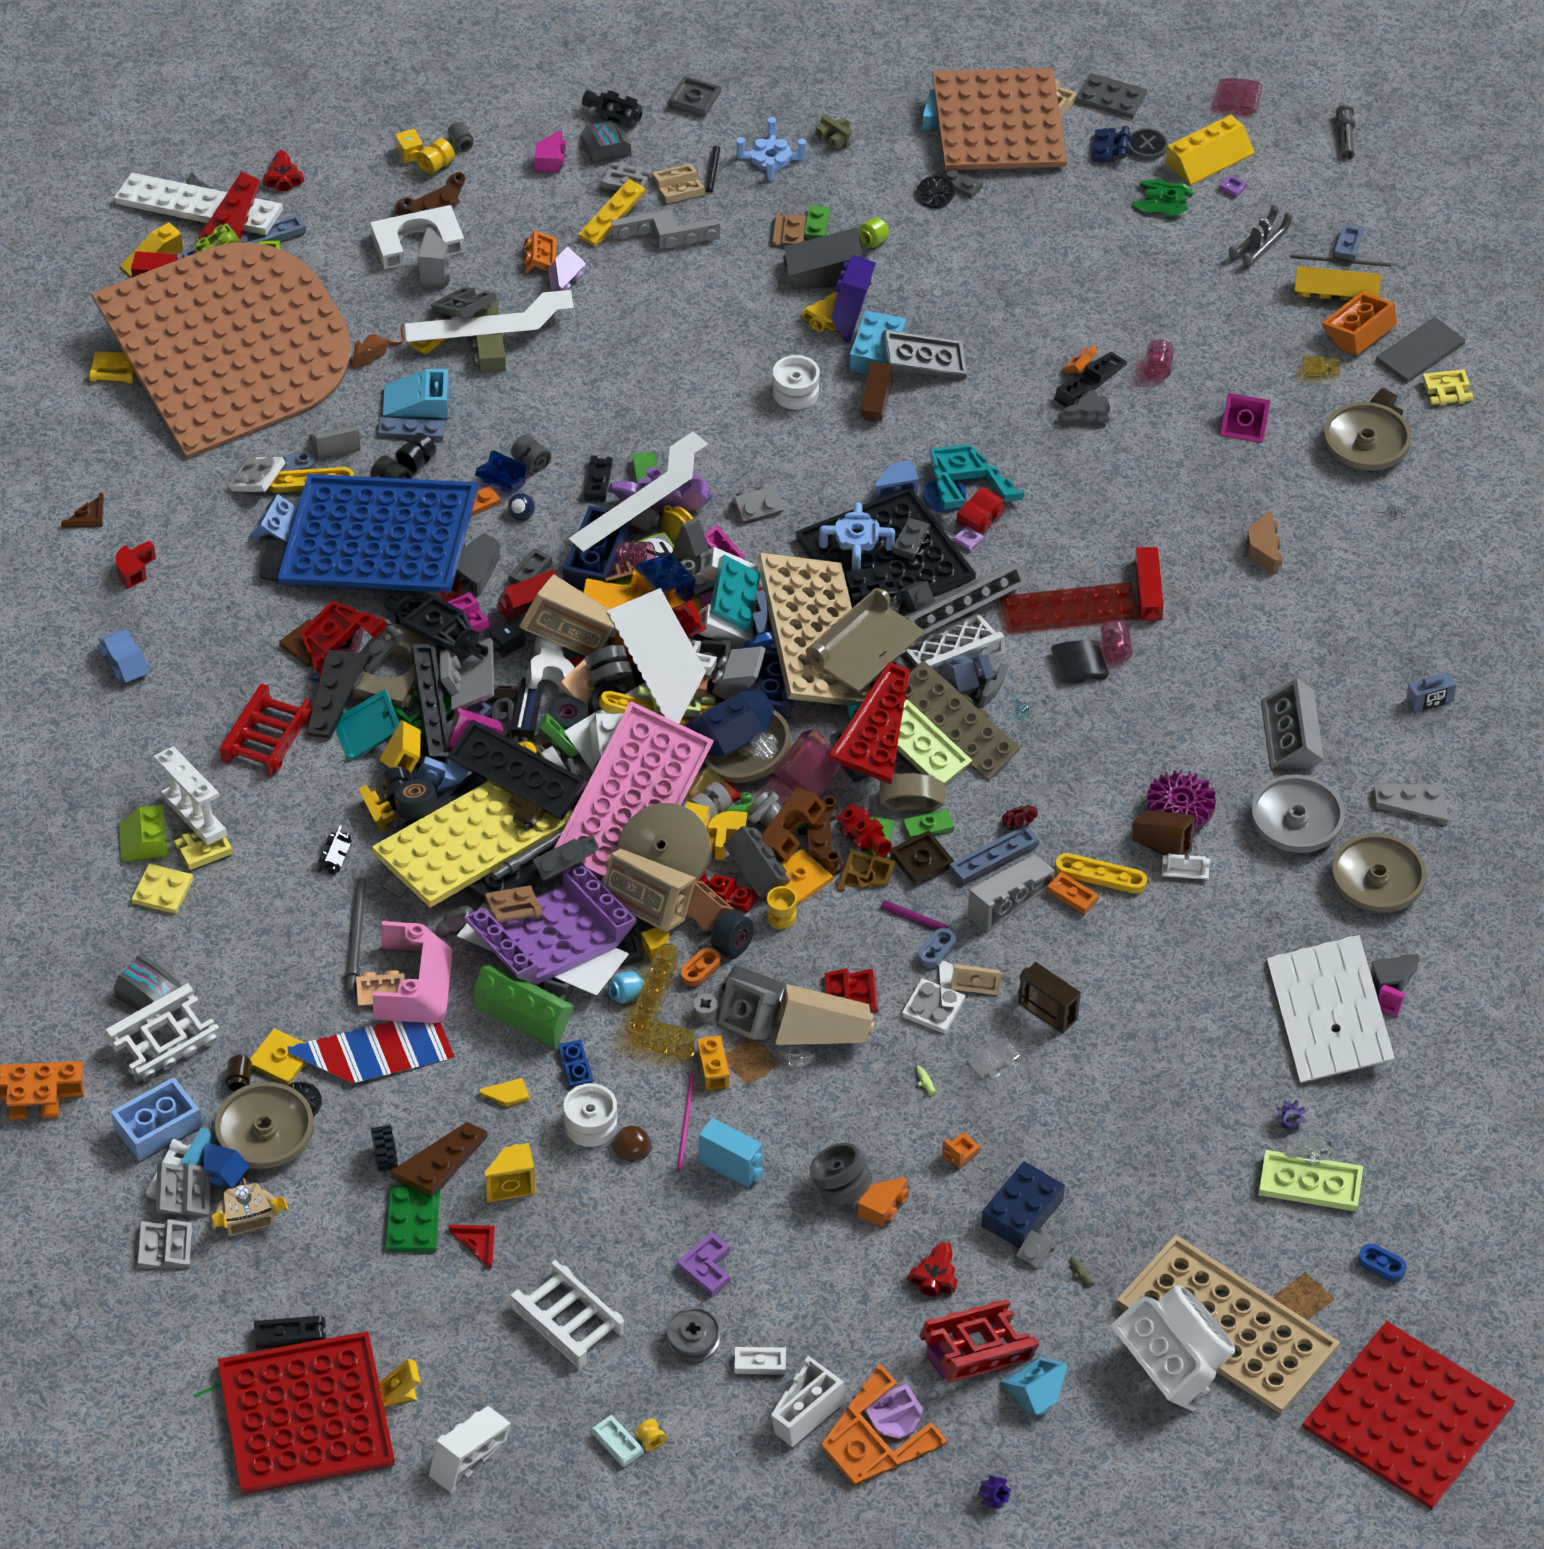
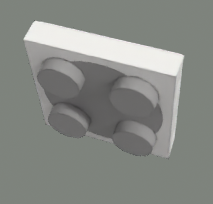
(256, 474)
(927, 1009)

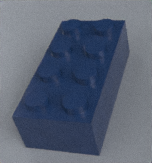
(597, 560)

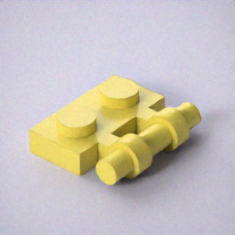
(1447, 382)
(199, 853)

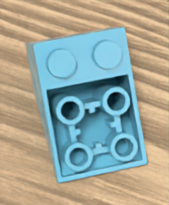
(418, 395)

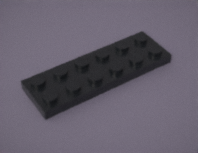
(517, 769)

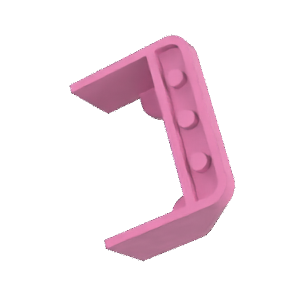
(422, 998)

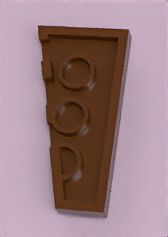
(440, 1160)

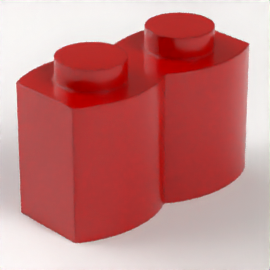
(981, 510)

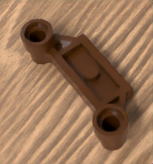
(441, 197)
(820, 838)

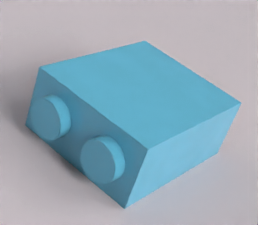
(731, 1153)

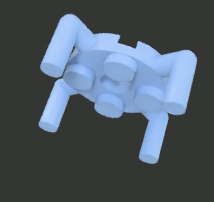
(779, 147)
(857, 541)

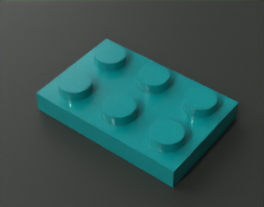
(734, 593)

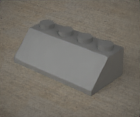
(1292, 727)

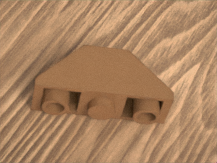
(1264, 544)

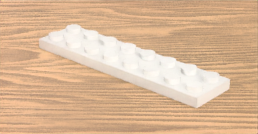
(189, 201)

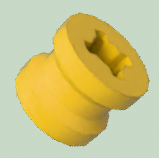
(650, 1435)

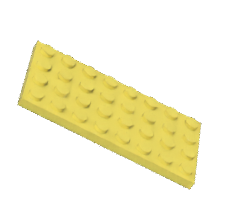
(461, 843)

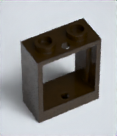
(1049, 997)

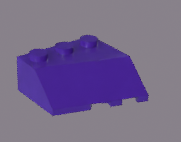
(851, 290)

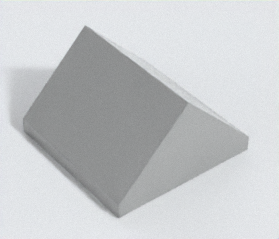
(336, 441)

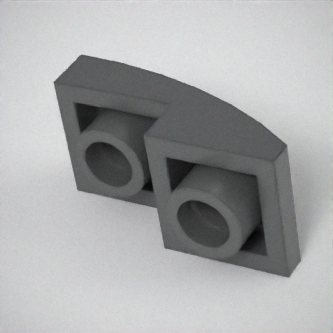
(992, 686)

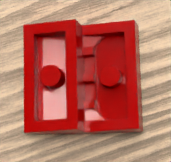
(854, 986)

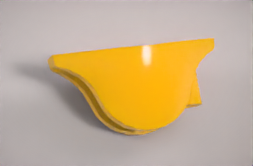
(672, 520)

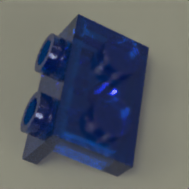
(503, 472)

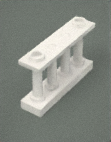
(190, 795)
(560, 1335)

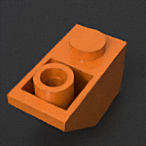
(881, 1201)

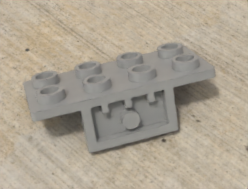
(469, 678)

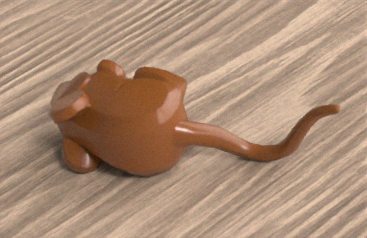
(372, 348)

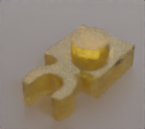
(1317, 367)

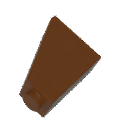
(876, 391)
(1165, 832)

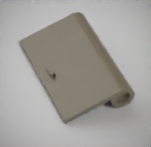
(856, 642)

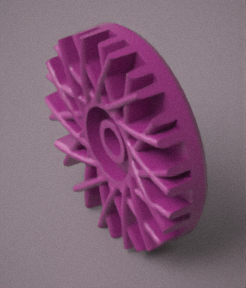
(1182, 795)

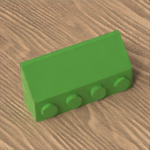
(521, 1005)

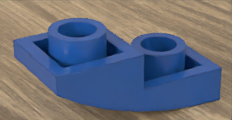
(575, 1063)

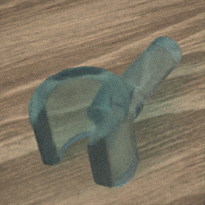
(1022, 708)

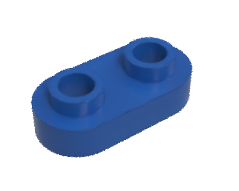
(1383, 1262)

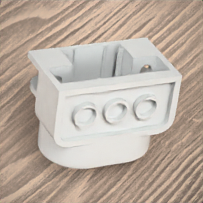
(1175, 1343)

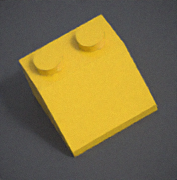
(510, 1174)

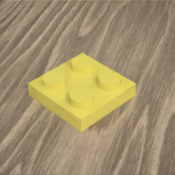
(162, 888)

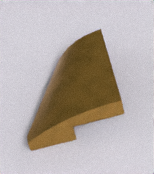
(866, 870)

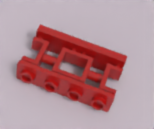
(984, 1357)

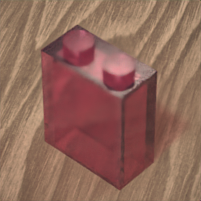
(808, 763)

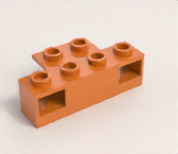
(40, 1085)

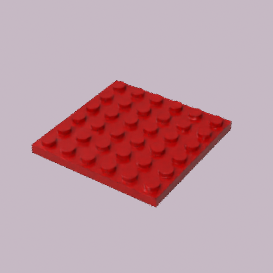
(305, 1412)
(1409, 1414)

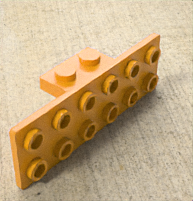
(613, 595)

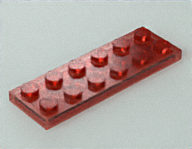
(1069, 607)

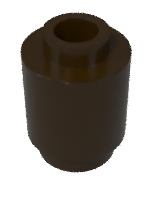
(238, 1072)

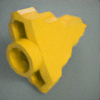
(820, 313)

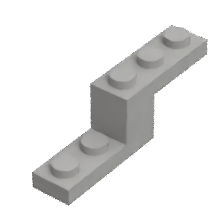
(665, 229)

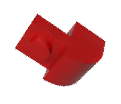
(132, 563)

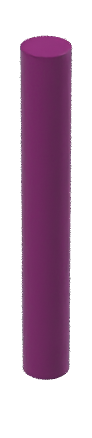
(911, 915)

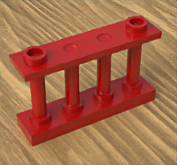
(253, 715)

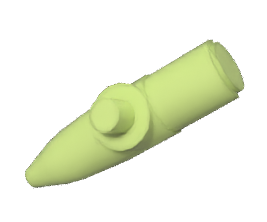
(925, 1081)

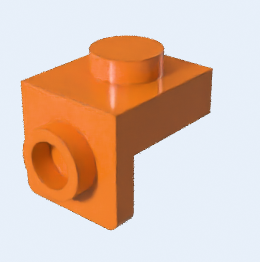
(960, 1150)

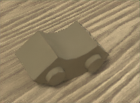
(912, 793)

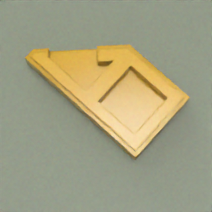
(506, 1093)

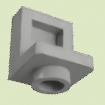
(1036, 1248)

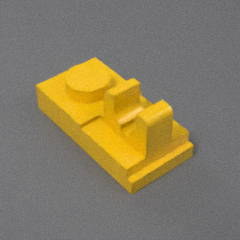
(377, 811)

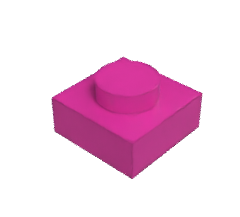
(1391, 1000)

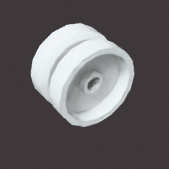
(796, 382)
(590, 1115)

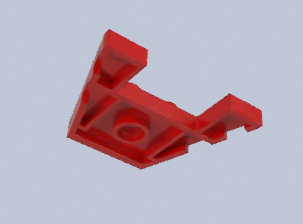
(334, 627)

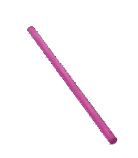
(685, 1123)

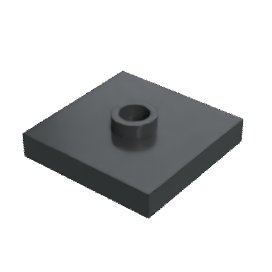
(694, 96)

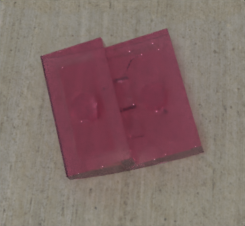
(1238, 94)

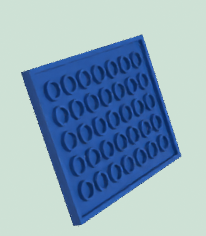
(378, 533)

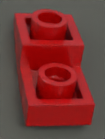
(734, 895)

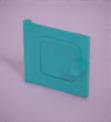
(364, 725)

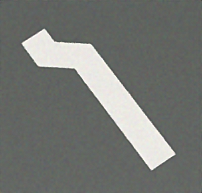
(531, 319)
(679, 472)

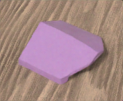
(895, 1413)

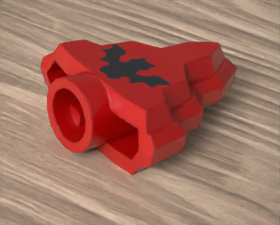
(282, 173)
(935, 1272)

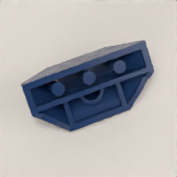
(735, 721)

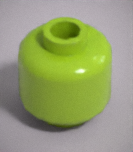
(874, 232)

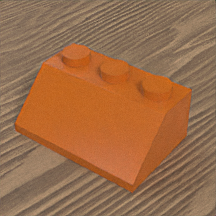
(1360, 322)

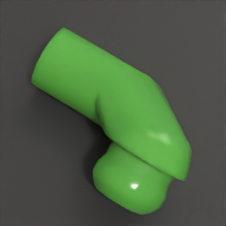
(743, 805)

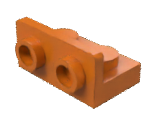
(539, 251)

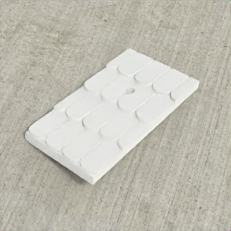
(1325, 991)

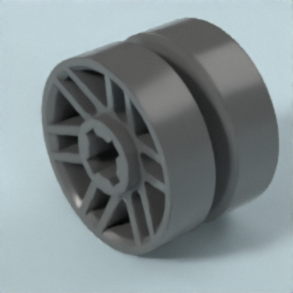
(608, 665)

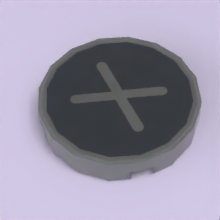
(1147, 144)

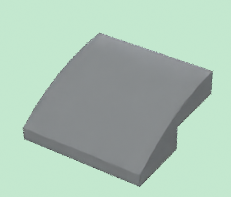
(182, 1190)
(164, 1245)

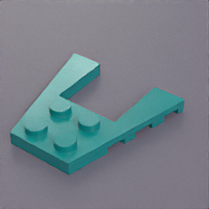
(966, 462)

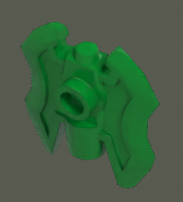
(1164, 197)

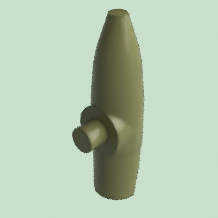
(1081, 1272)

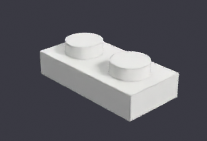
(760, 1360)

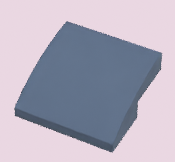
(760, 619)

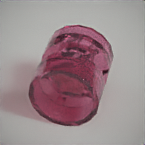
(1159, 359)
(634, 553)
(1116, 641)

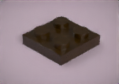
(921, 857)

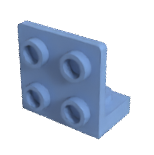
(276, 520)

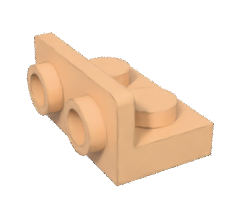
(378, 983)

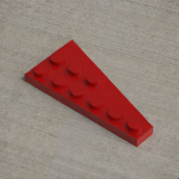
(874, 731)

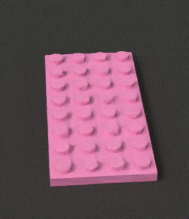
(642, 766)

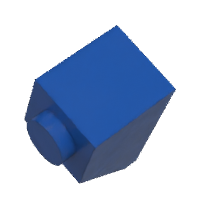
(223, 1165)

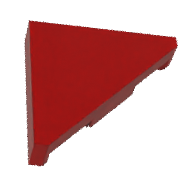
(477, 1239)

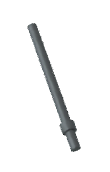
(513, 864)
(353, 970)

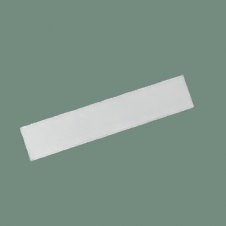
(946, 971)

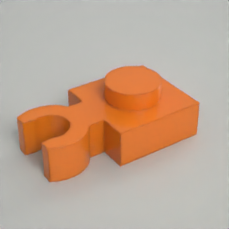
(1078, 362)

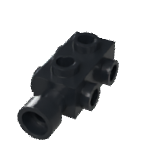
(620, 107)

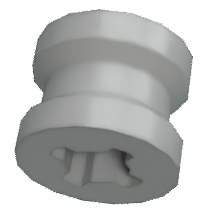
(701, 1011)

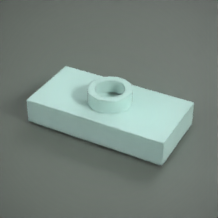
(617, 1441)

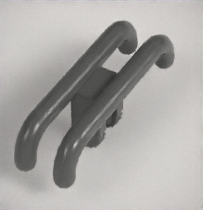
(1261, 237)

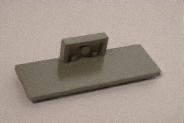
(960, 720)

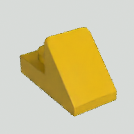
(400, 1384)

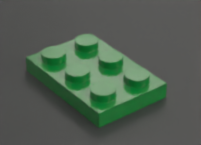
(412, 1220)

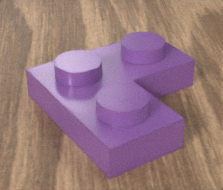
(701, 1264)

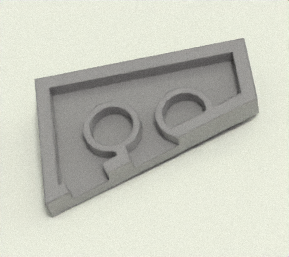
(1416, 799)

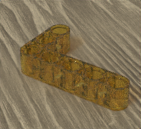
(643, 1027)

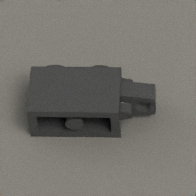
(564, 857)

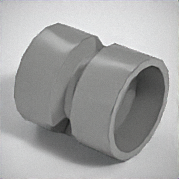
(714, 797)

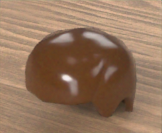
(632, 1143)

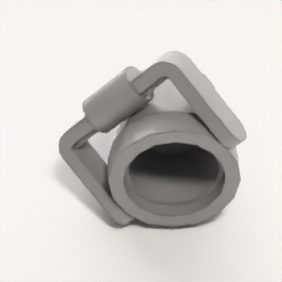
(764, 808)

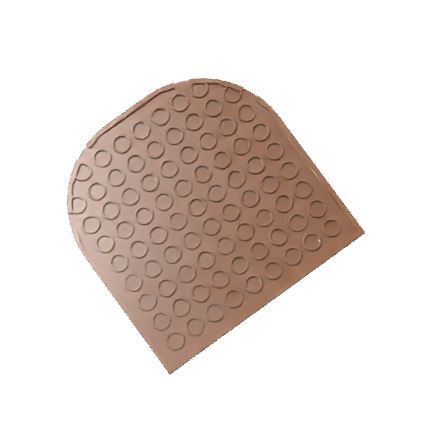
(228, 341)

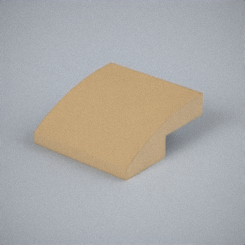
(678, 183)

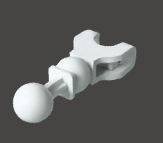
(548, 664)

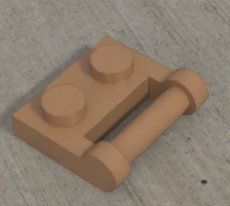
(513, 904)

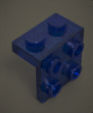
(668, 574)

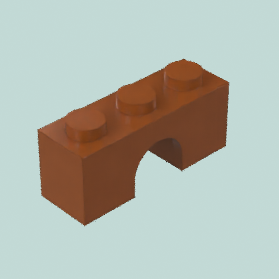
(799, 809)

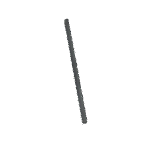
(1340, 260)

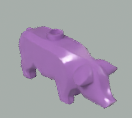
(689, 496)

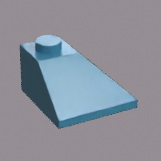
(1037, 1385)

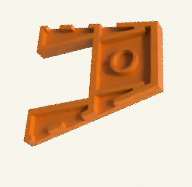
(857, 1446)

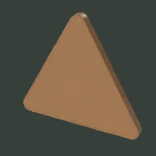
(618, 575)

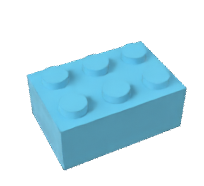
(868, 342)

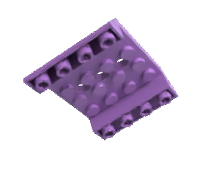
(578, 913)

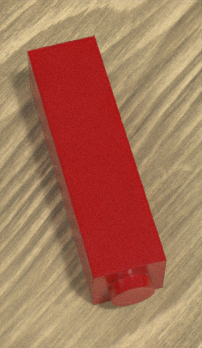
(1149, 583)

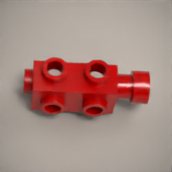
(865, 832)

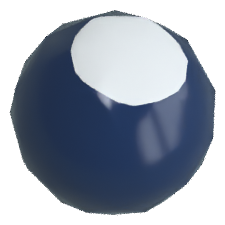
(521, 506)

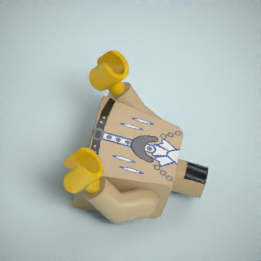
(247, 1208)

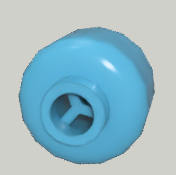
(625, 987)

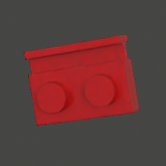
(689, 618)

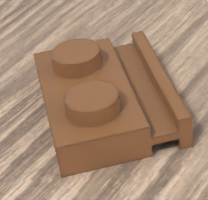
(789, 229)

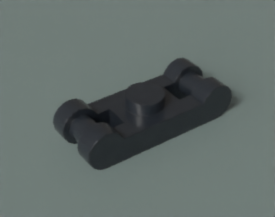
(598, 478)

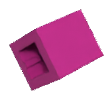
(549, 153)

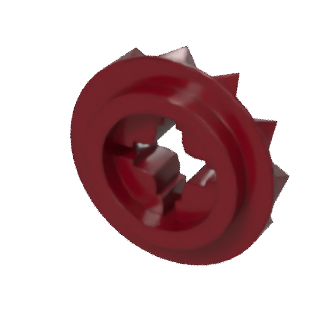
(1019, 816)

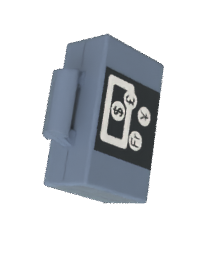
(1431, 692)

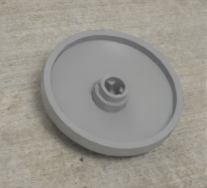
(1297, 813)

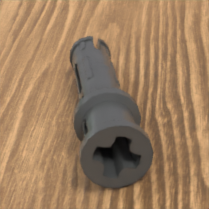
(1345, 125)

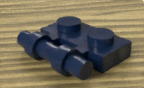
(1104, 144)

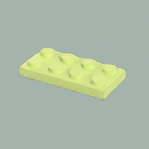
(929, 747)
(1324, 1184)

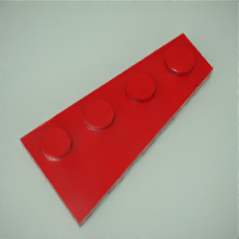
(234, 206)

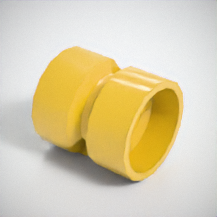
(435, 156)
(781, 907)

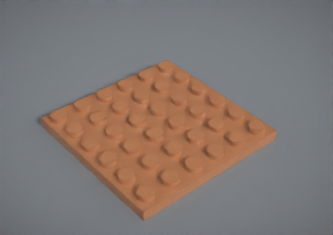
(999, 119)

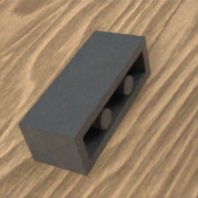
(756, 860)

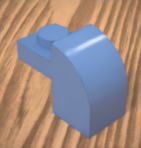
(442, 774)

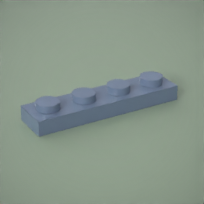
(994, 854)

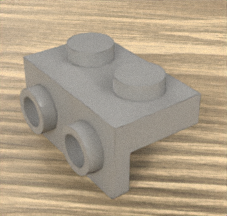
(758, 503)

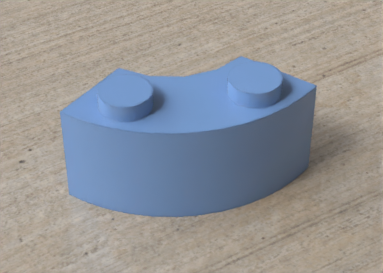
(123, 655)

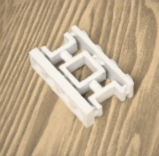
(154, 1017)

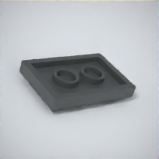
(1111, 95)

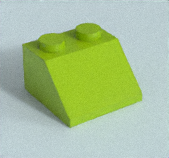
(143, 834)

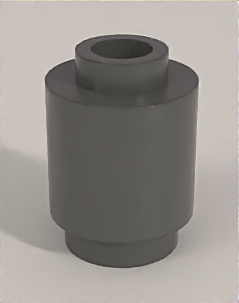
(460, 136)

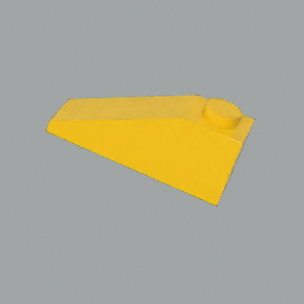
(162, 240)

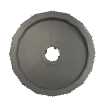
(840, 1173)

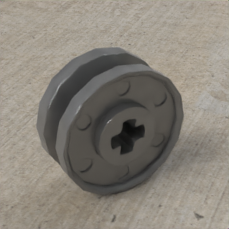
(693, 1347)

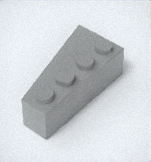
(1008, 892)

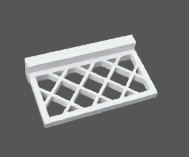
(992, 644)

